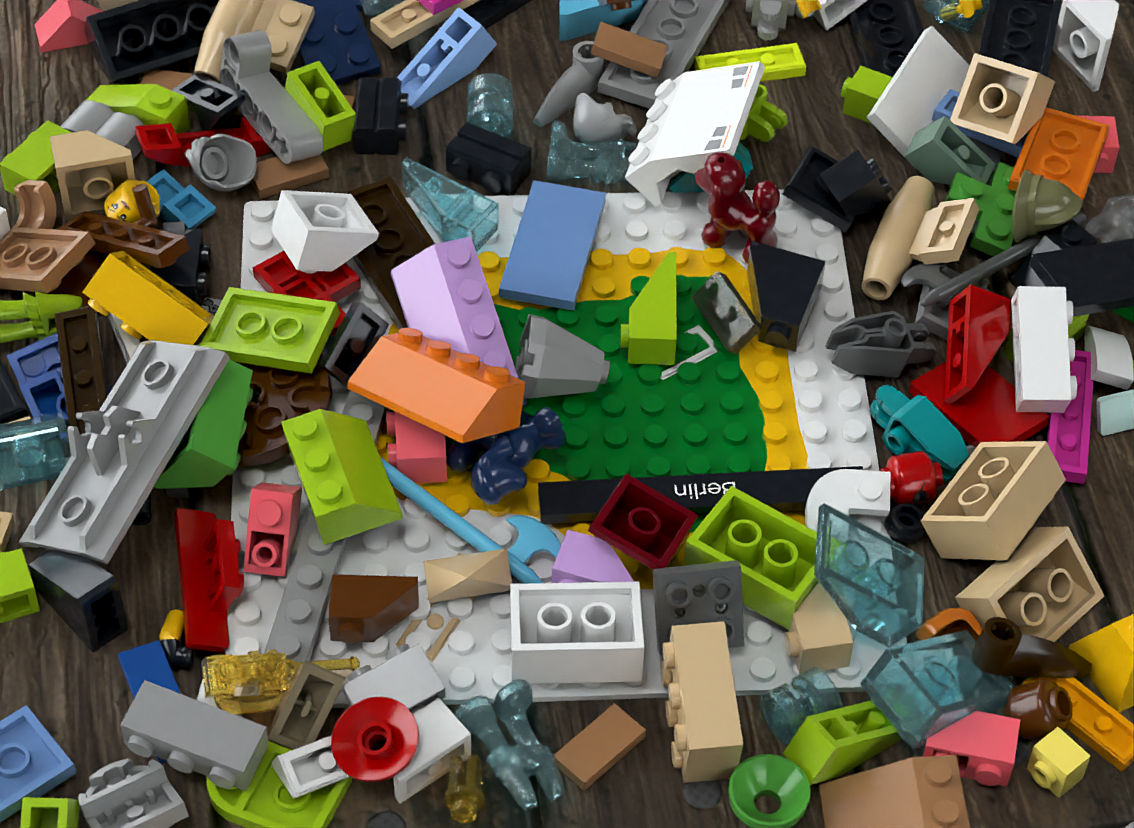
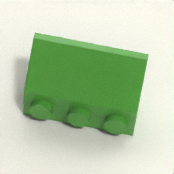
(213, 438)

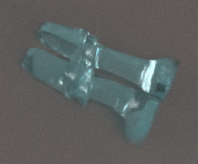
(580, 160)
(517, 762)

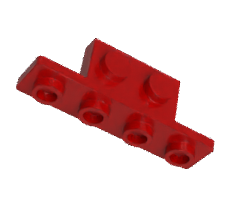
(207, 576)

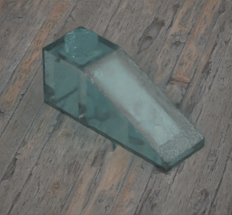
(449, 206)

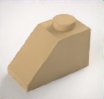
(819, 634)

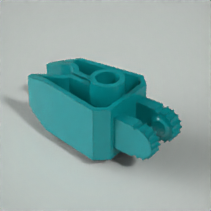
(918, 427)

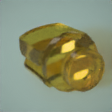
(462, 798)

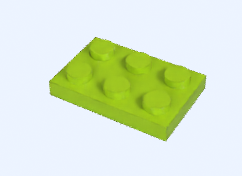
(271, 329)

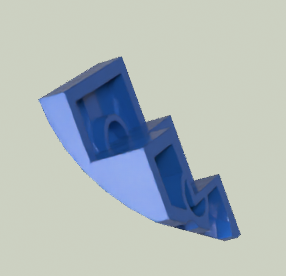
(41, 377)

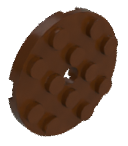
(282, 397)

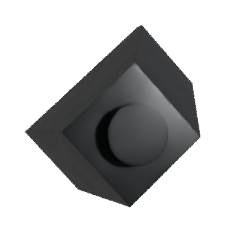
(783, 292)
(81, 595)

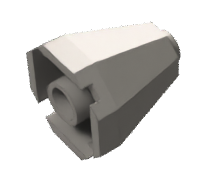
(557, 361)

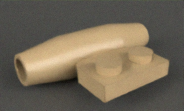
(281, 20)
(915, 232)

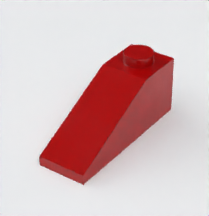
(975, 332)

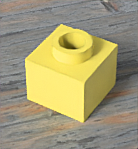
(1058, 762)

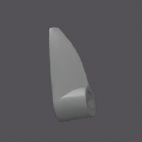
(579, 78)

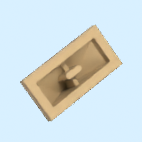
(467, 575)

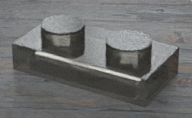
(726, 312)

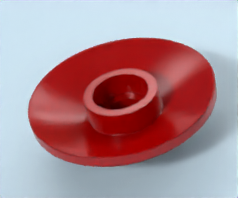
(363, 726)

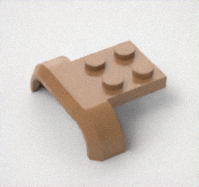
(32, 251)

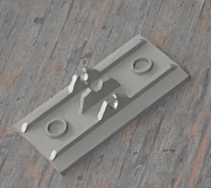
(124, 449)

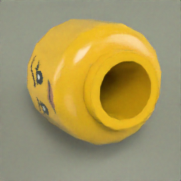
(122, 204)

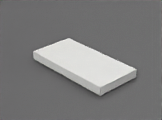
(918, 88)

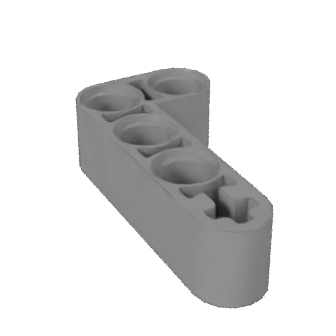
(267, 104)

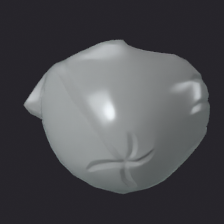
(598, 122)
(222, 162)

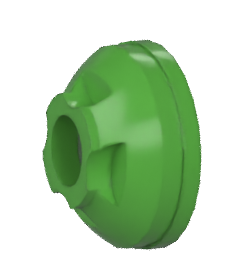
(771, 777)

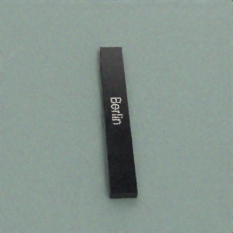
(699, 492)

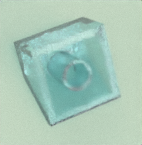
(33, 450)

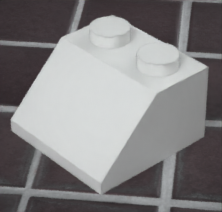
(1085, 37)
(321, 229)

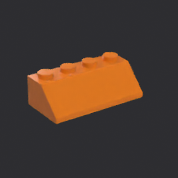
(439, 386)

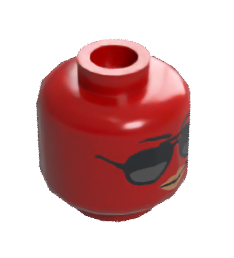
(913, 478)

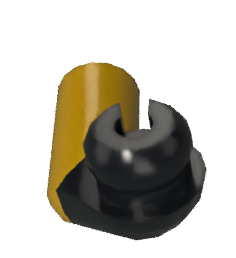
(171, 641)

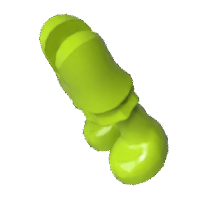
(39, 310)

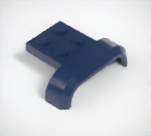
(339, 40)

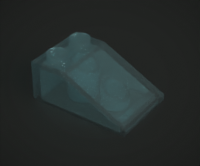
(869, 577)
(932, 686)

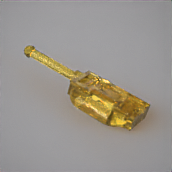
(266, 671)

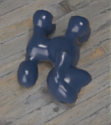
(506, 454)

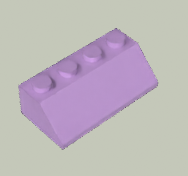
(451, 302)

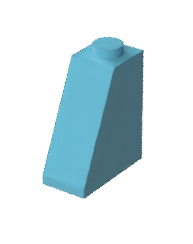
(584, 16)

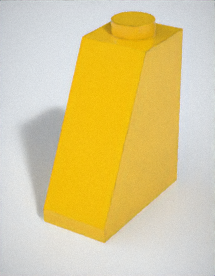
(1112, 661)

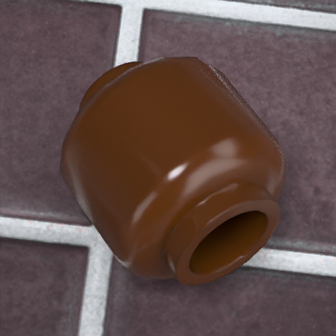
(1039, 707)

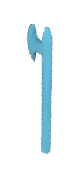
(532, 538)

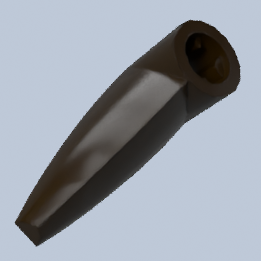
(1009, 652)

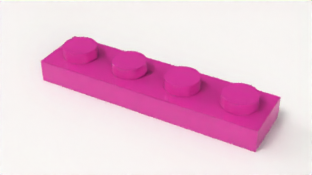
(1070, 431)

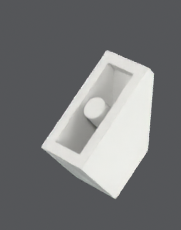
(439, 739)

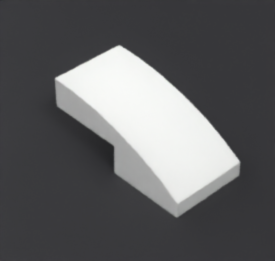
(1109, 357)

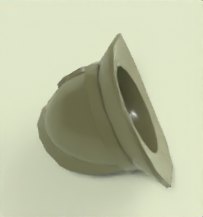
(1041, 205)

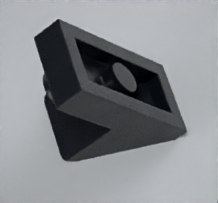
(210, 100)
(352, 342)

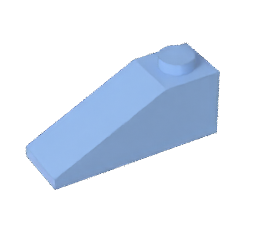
(446, 58)

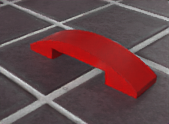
(165, 146)

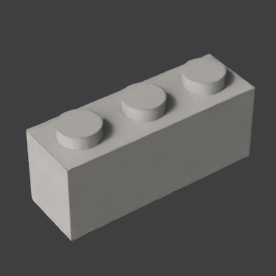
(194, 736)

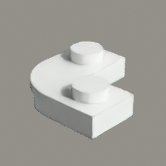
(850, 493)

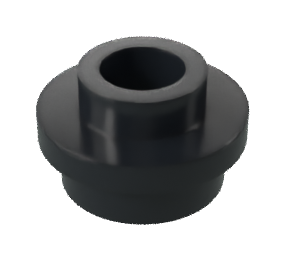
(905, 523)

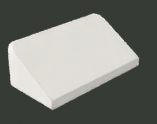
(308, 768)

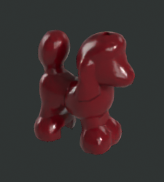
(732, 207)

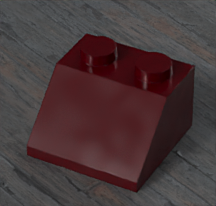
(643, 523)

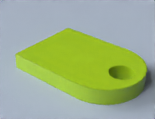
(270, 804)

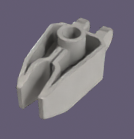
(769, 16)

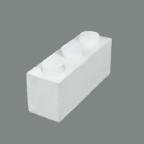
(1042, 349)

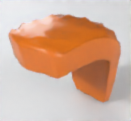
(948, 622)

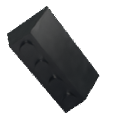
(147, 35)

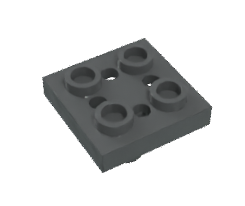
(697, 593)

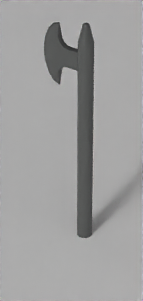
(945, 287)

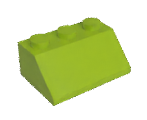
(340, 474)

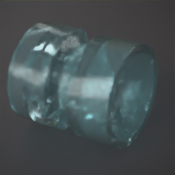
(491, 103)
(789, 705)

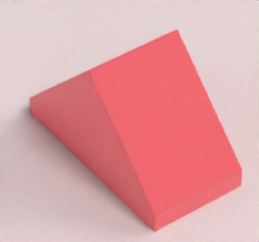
(64, 25)

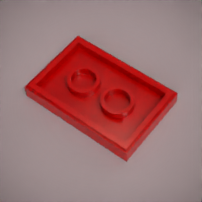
(985, 411)

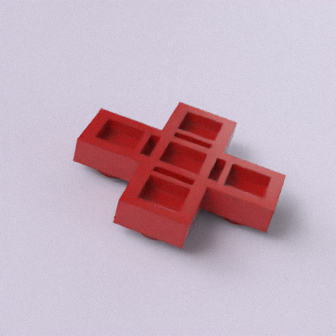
(281, 277)

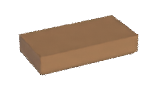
(628, 49)
(274, 175)
(599, 746)

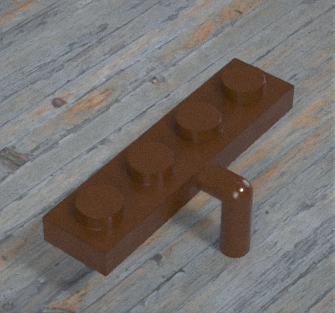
(137, 238)

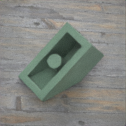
(944, 150)

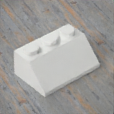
(576, 632)

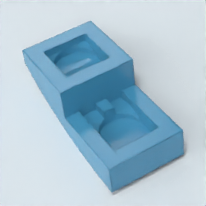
(179, 202)

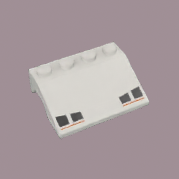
(689, 122)

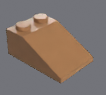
(897, 795)

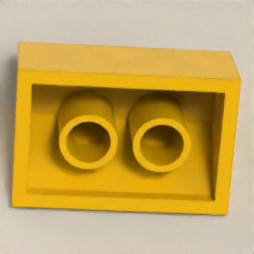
(146, 302)

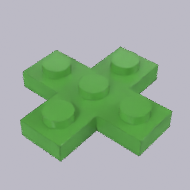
(995, 206)

